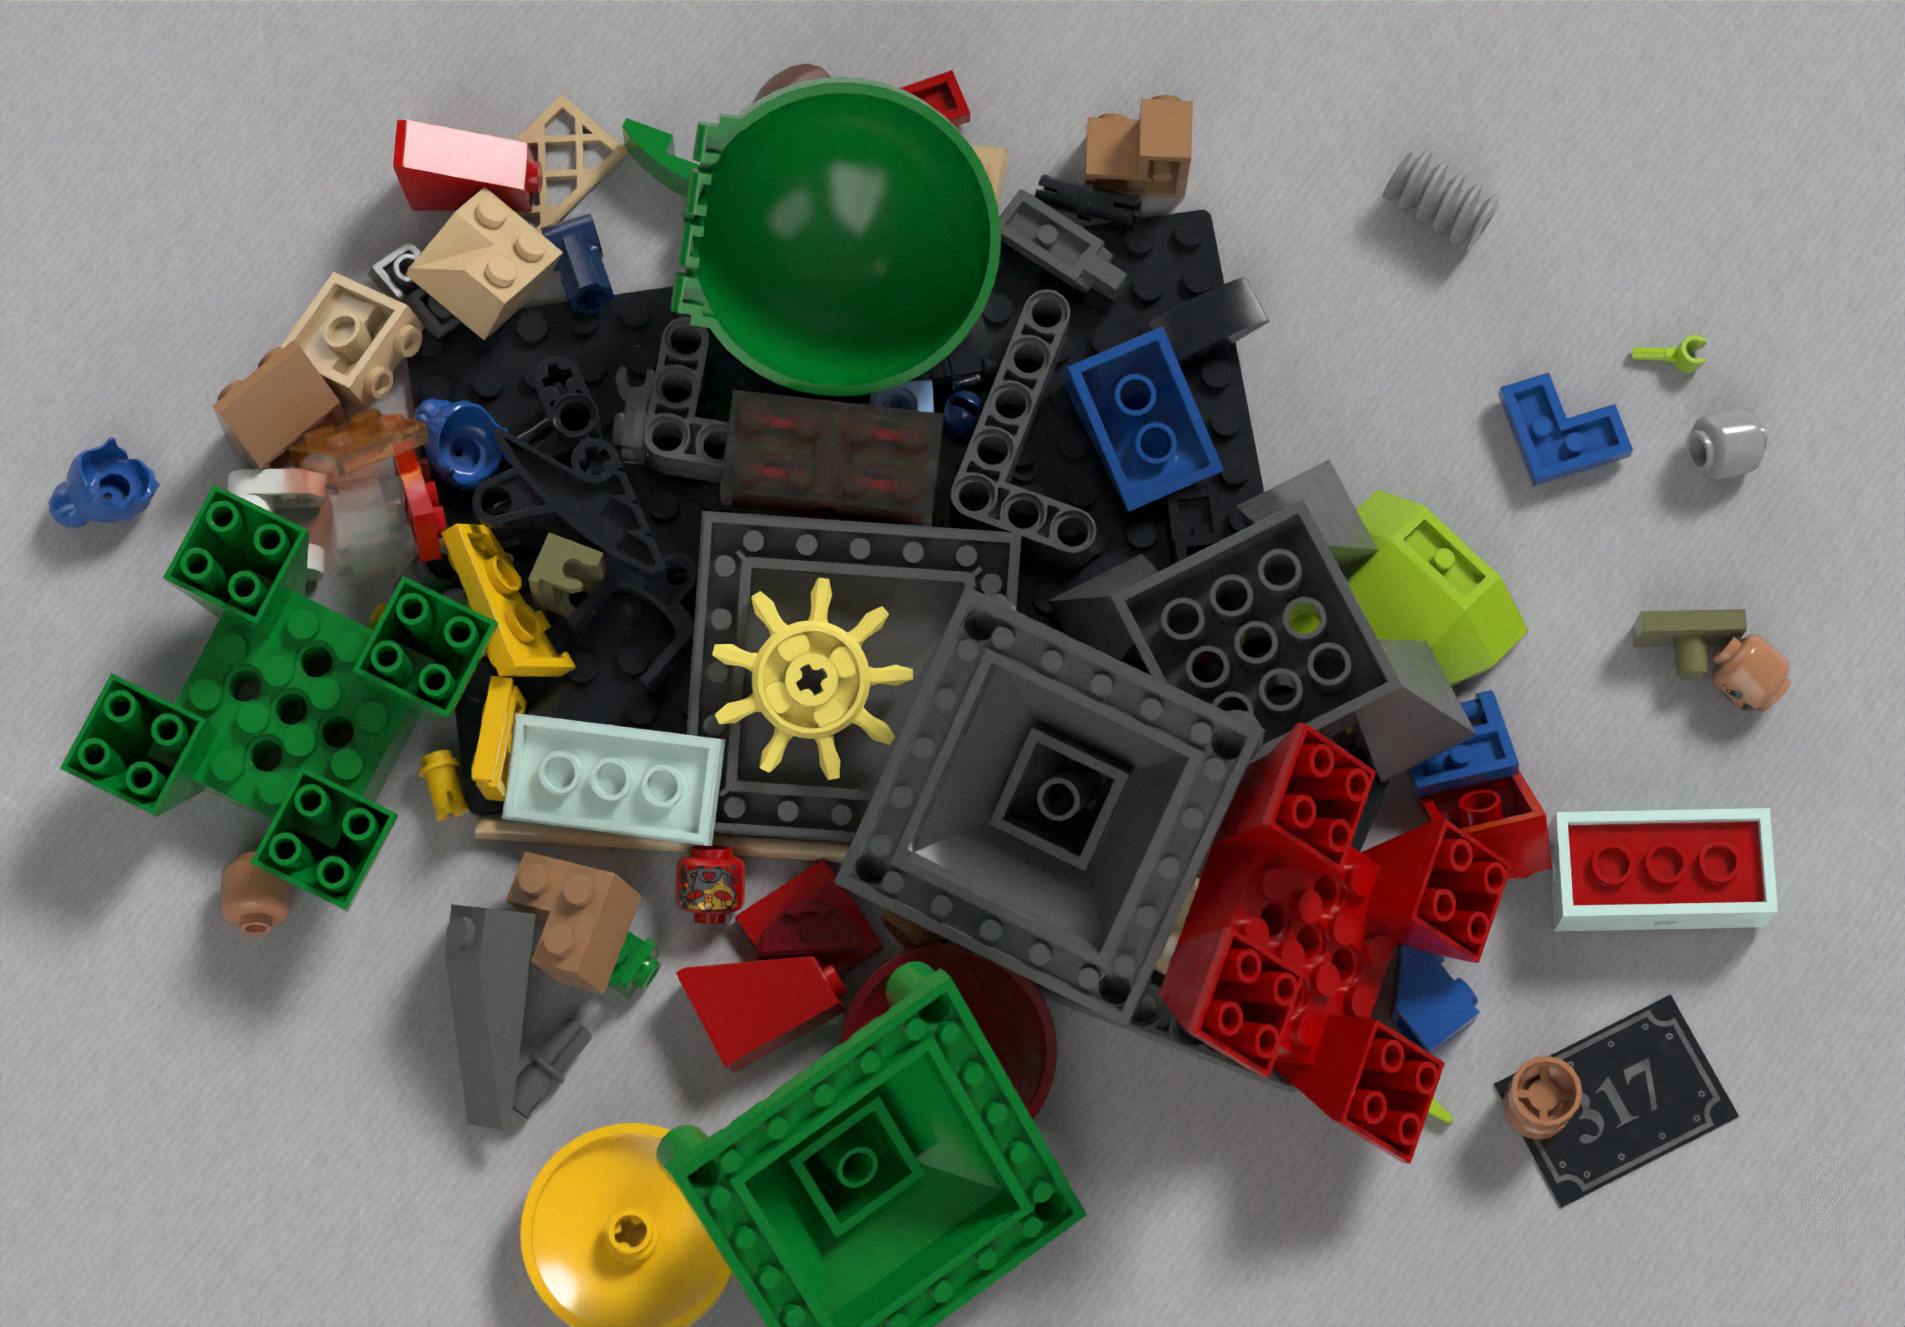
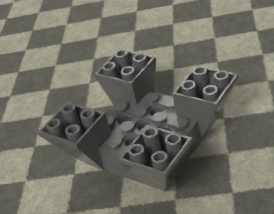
(1286, 568)

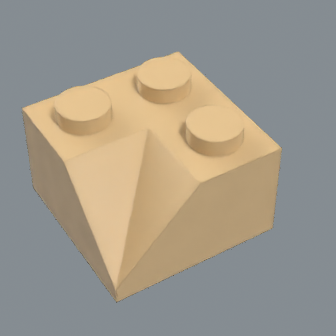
(485, 263)

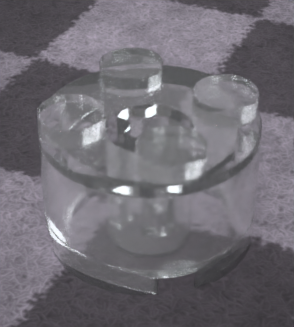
(367, 529)

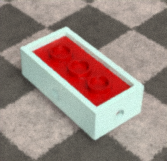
(1662, 869)

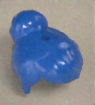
(461, 428)
(100, 474)

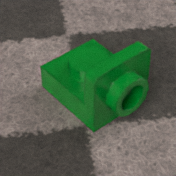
(635, 965)

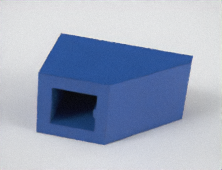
(1428, 1002)

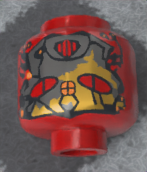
(710, 883)

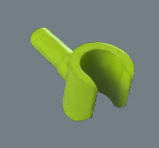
(1677, 355)

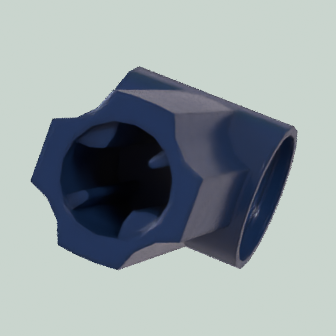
(581, 263)

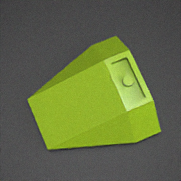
(1429, 590)

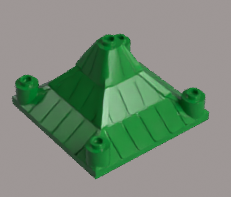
(879, 1174)

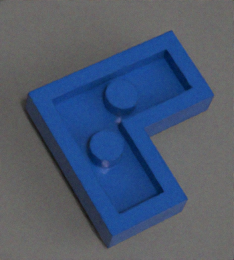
(1557, 444)

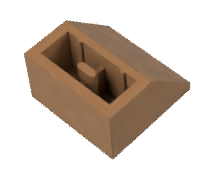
(276, 408)

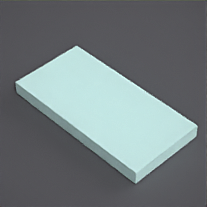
(613, 779)

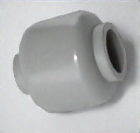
(1726, 444)

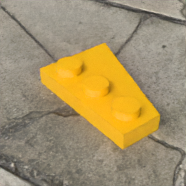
(492, 590)

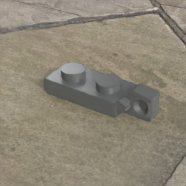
(1060, 246)

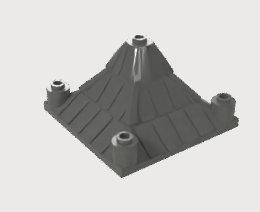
(1048, 806)

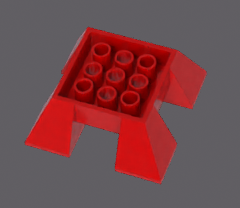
(1302, 928)

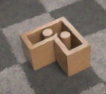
(1144, 154)
(582, 914)

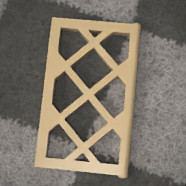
(586, 178)

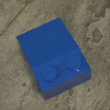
(1142, 419)

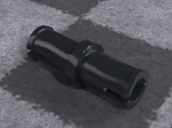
(1089, 200)

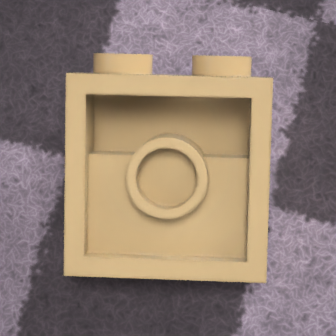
(356, 338)

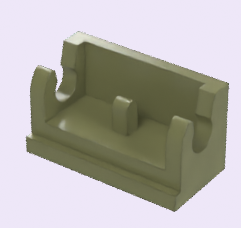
(564, 570)

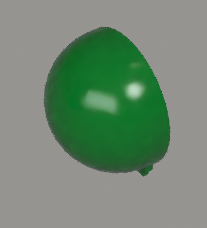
(837, 236)

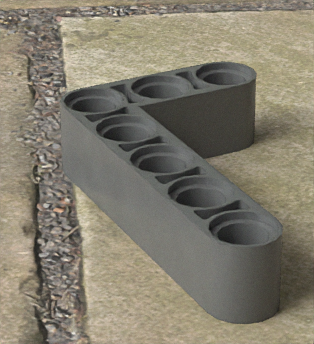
(683, 418)
(1009, 438)

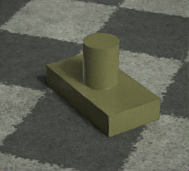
(1690, 634)

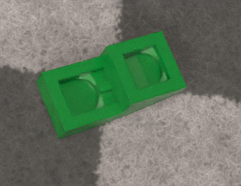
(656, 154)

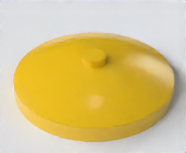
(616, 1237)

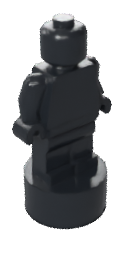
(961, 371)

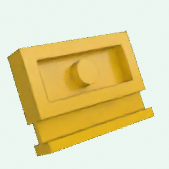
(495, 737)

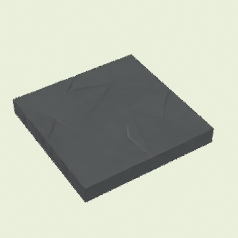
(869, 565)

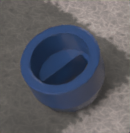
(958, 419)

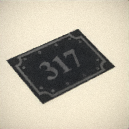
(1640, 1099)

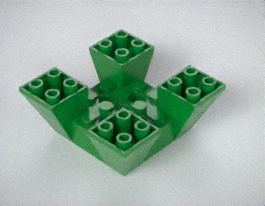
(381, 681)

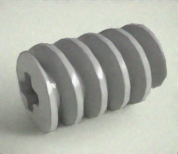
(1441, 198)

